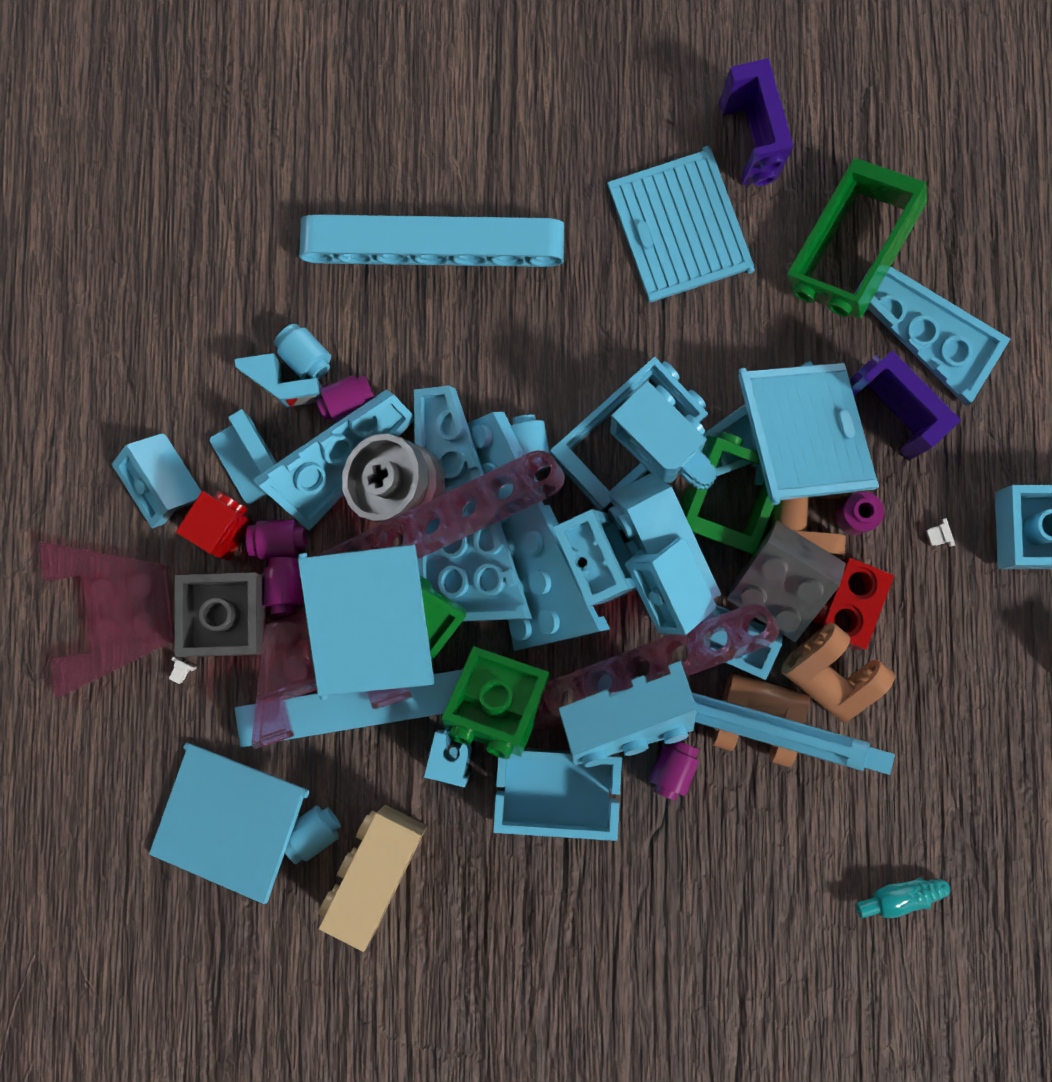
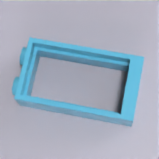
(661, 374)
(601, 543)

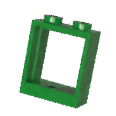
(694, 498)

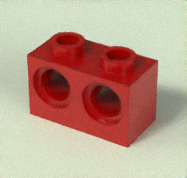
(215, 524)
(861, 608)

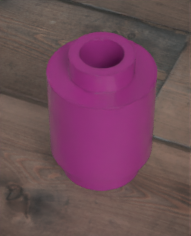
(344, 397)
(849, 519)
(275, 539)
(282, 586)
(674, 770)

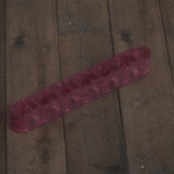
(450, 506)
(659, 655)

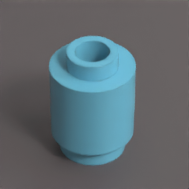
(302, 352)
(530, 434)
(312, 834)

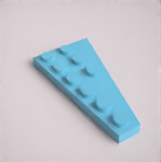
(479, 567)

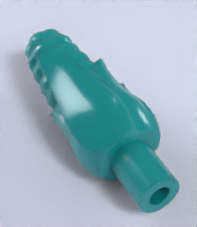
(903, 898)

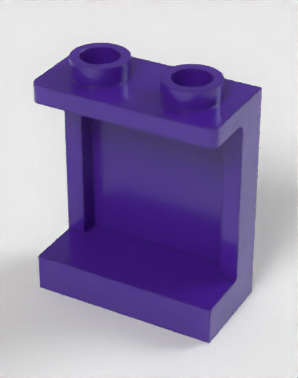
(754, 91)
(908, 400)

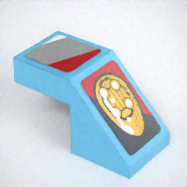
(267, 374)

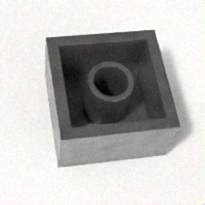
(788, 579)
(219, 614)

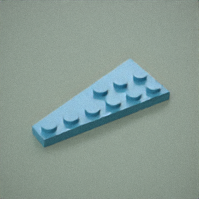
(540, 562)

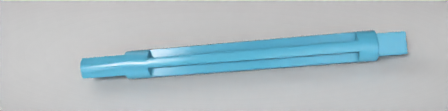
(785, 733)

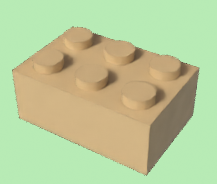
(370, 876)

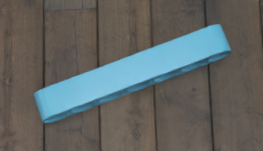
(431, 240)
(353, 710)

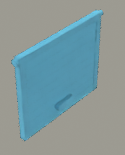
(680, 225)
(807, 431)
(366, 620)
(228, 822)

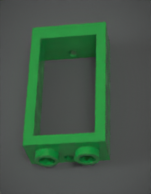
(877, 184)

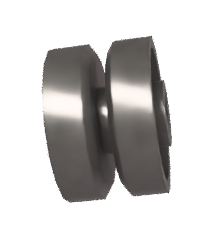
(390, 477)

